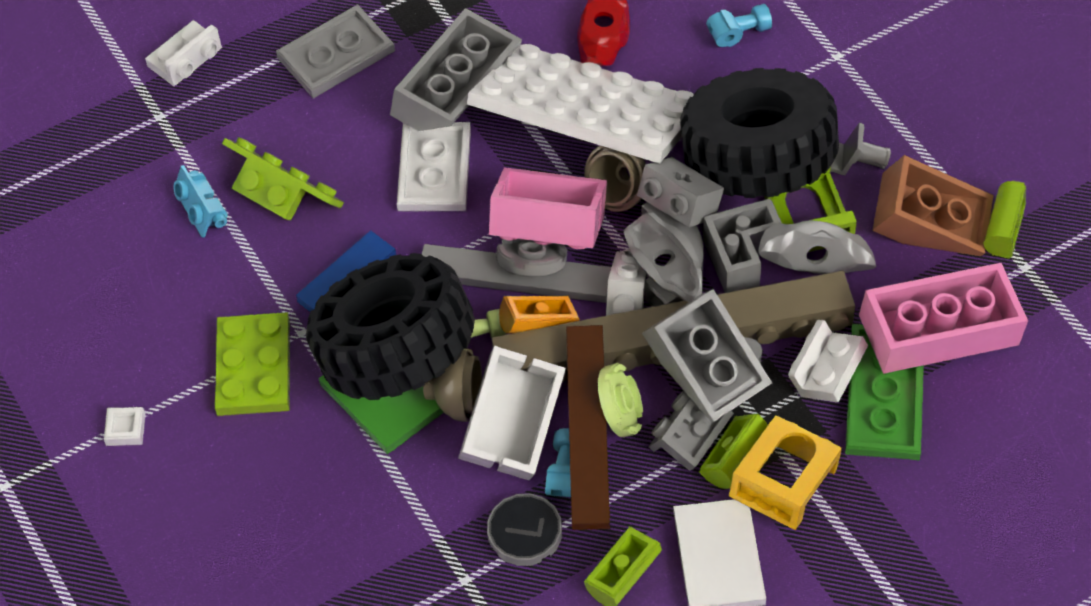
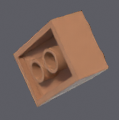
(931, 209)

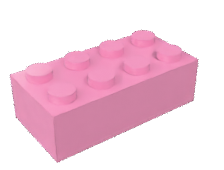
(942, 317)

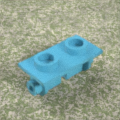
(193, 193)

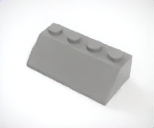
(440, 82)

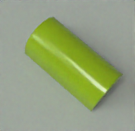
(1006, 219)
(732, 449)
(622, 567)

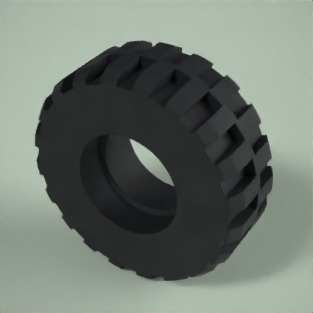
(760, 132)
(390, 326)

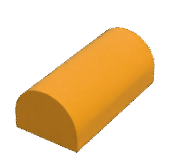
(535, 312)

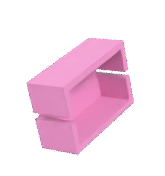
(547, 208)

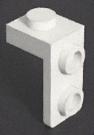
(625, 284)

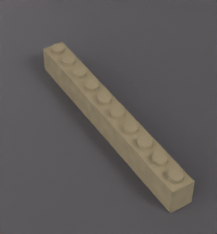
(758, 312)

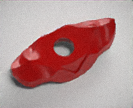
(600, 43)

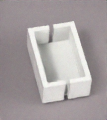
(512, 413)

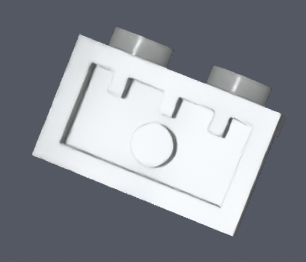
(184, 52)
(826, 363)

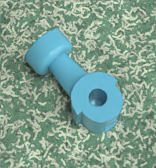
(729, 29)
(558, 474)

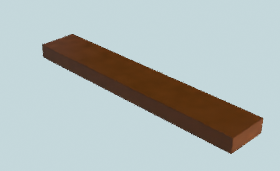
(587, 429)

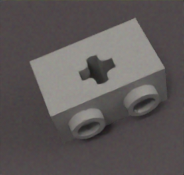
(679, 191)

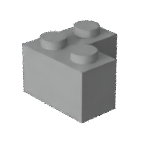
(734, 243)

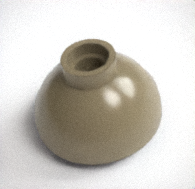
(612, 166)
(457, 387)

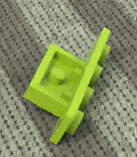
(273, 186)

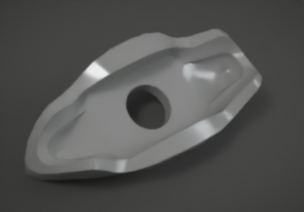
(652, 237)
(790, 243)

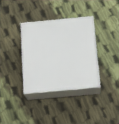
(124, 426)

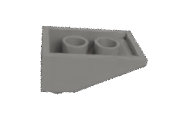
(707, 355)

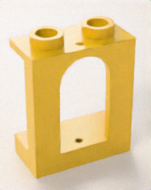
(772, 497)

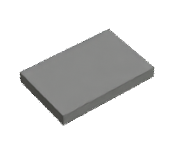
(335, 51)

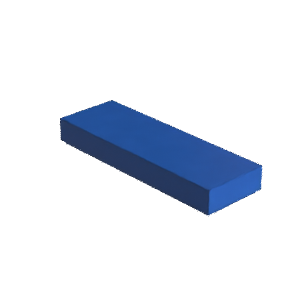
(366, 250)

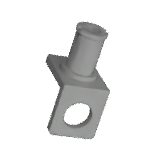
(860, 151)

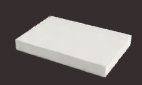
(434, 168)
(719, 554)

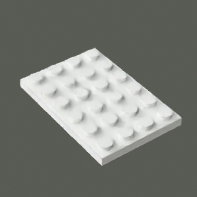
(584, 102)

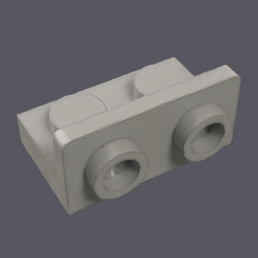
(687, 432)

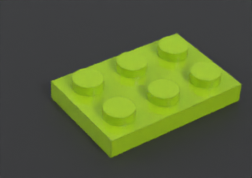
(252, 364)

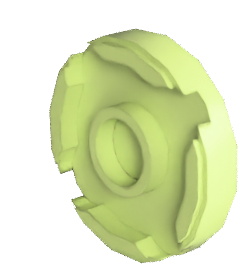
(620, 400)

